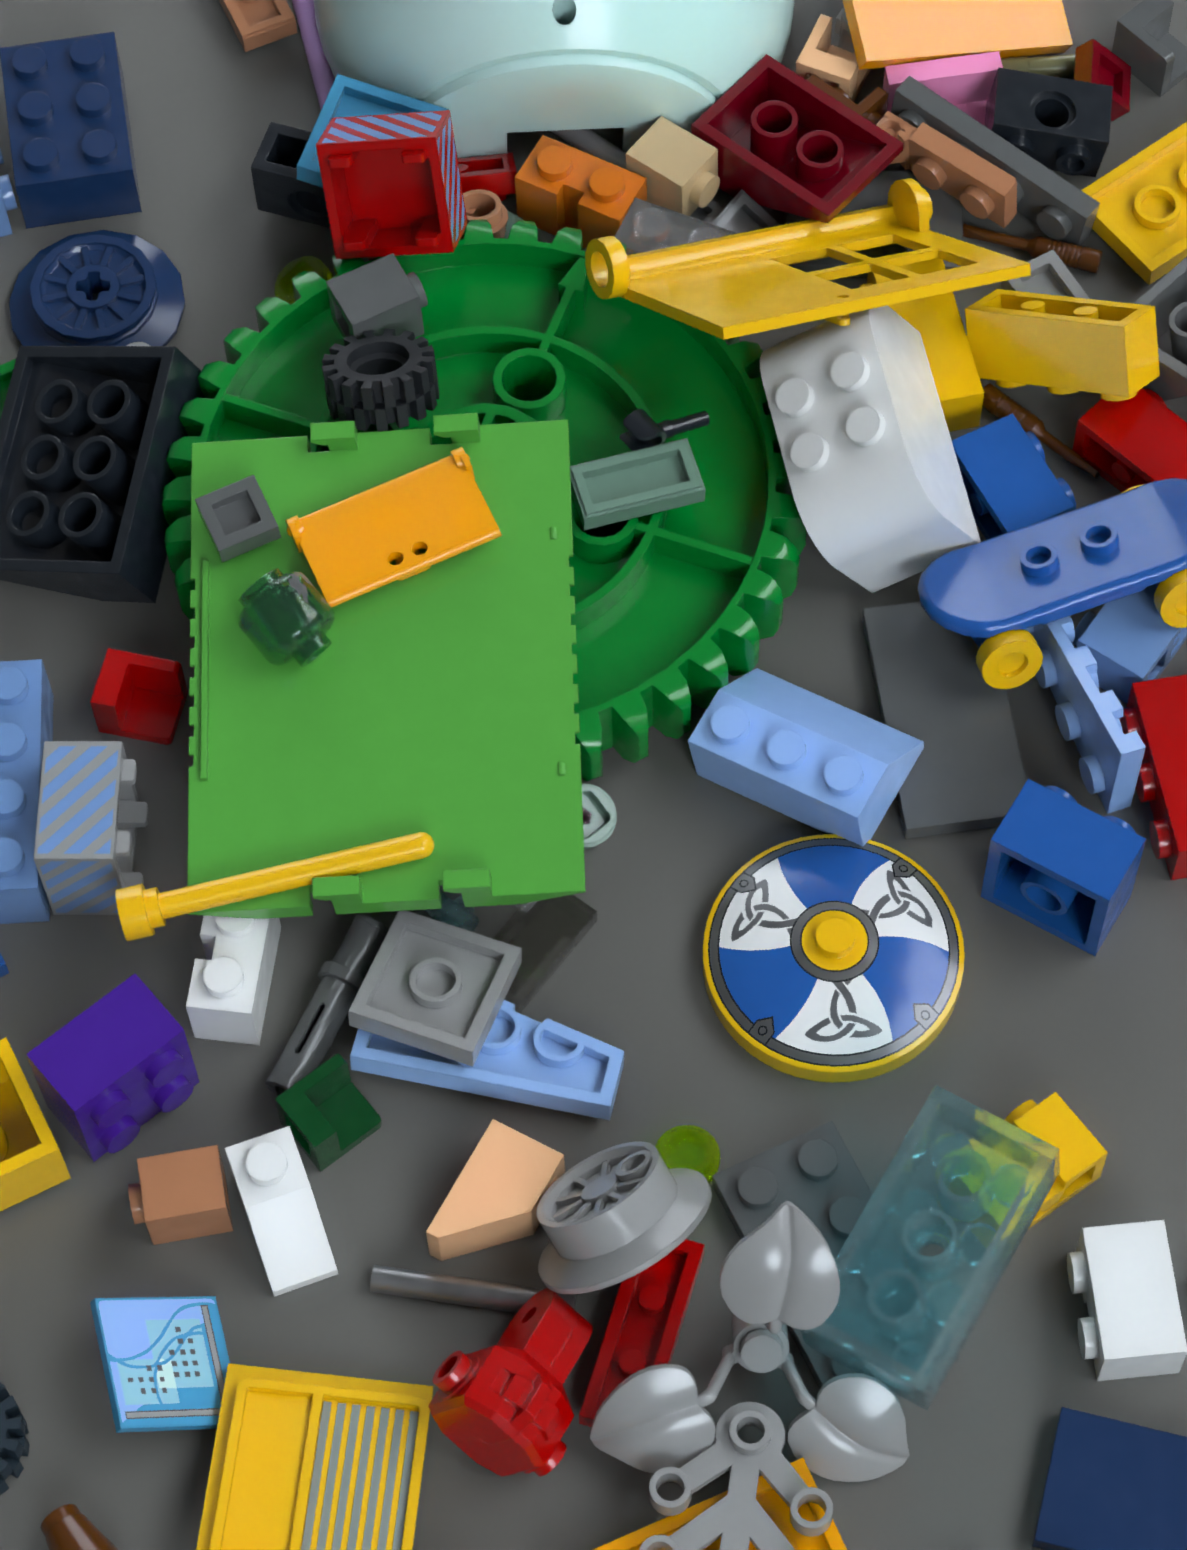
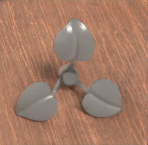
(768, 1281)

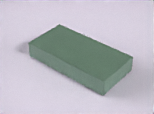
(636, 484)

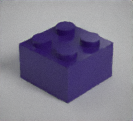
(115, 1068)

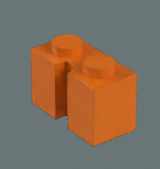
(575, 190)

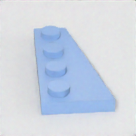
(1088, 717)
(517, 1063)

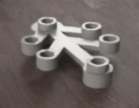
(738, 1515)

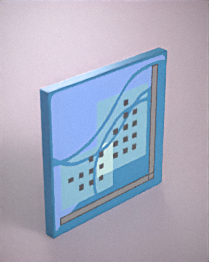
(162, 1361)

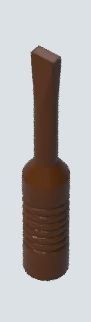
(1071, 255)
(1001, 405)

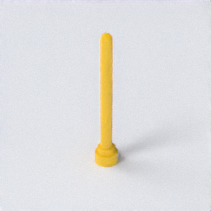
(147, 909)

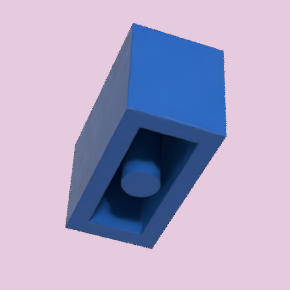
(1009, 478)

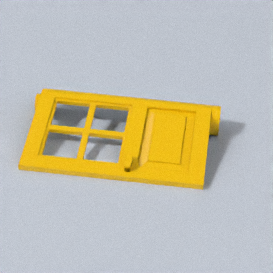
(745, 283)

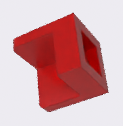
(139, 696)

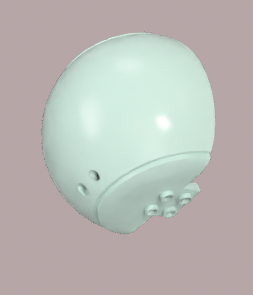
(553, 60)

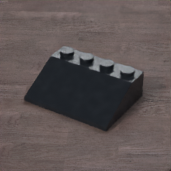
(89, 467)

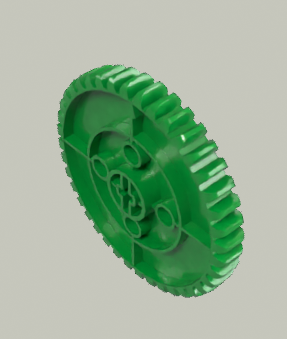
(528, 340)

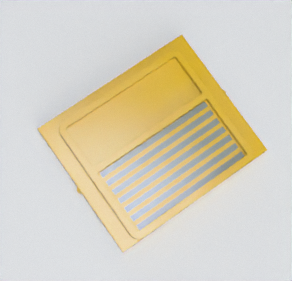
(315, 1462)

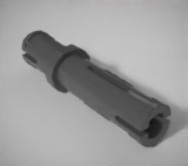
(329, 1004)

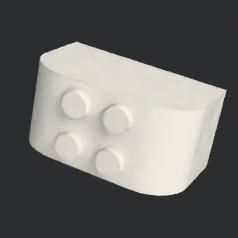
(867, 447)

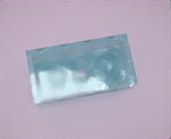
(952, 1184)

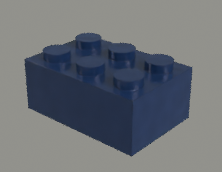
(69, 130)

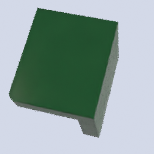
(327, 1113)

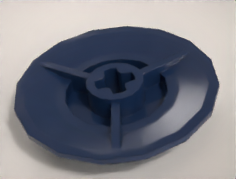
(135, 303)

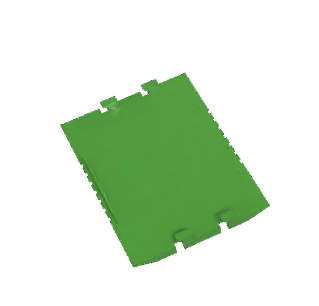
(425, 711)

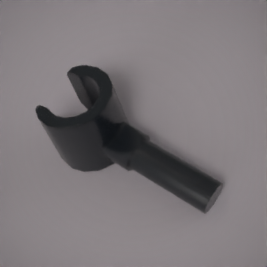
(646, 432)

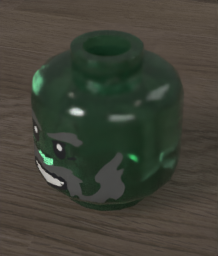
(286, 618)

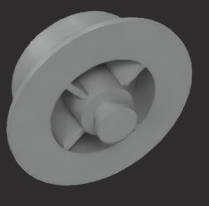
(616, 1217)

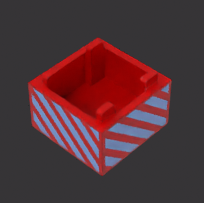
(392, 184)

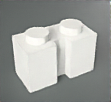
(234, 981)
(1129, 1299)

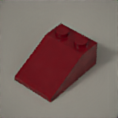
(792, 143)

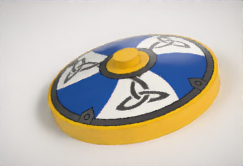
(833, 958)

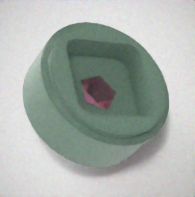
(598, 815)

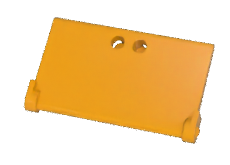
(360, 536)

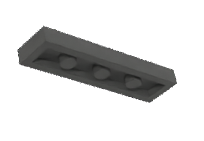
(1042, 195)

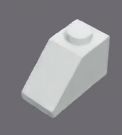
(281, 1211)

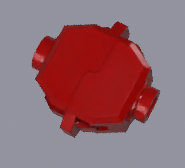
(510, 1398)

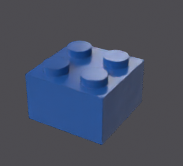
(1062, 866)

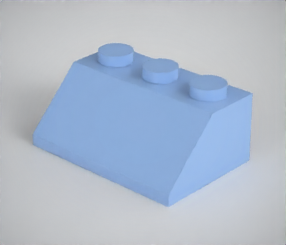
(802, 755)

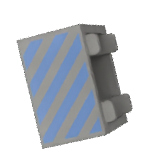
(87, 825)

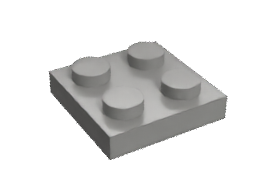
(435, 987)

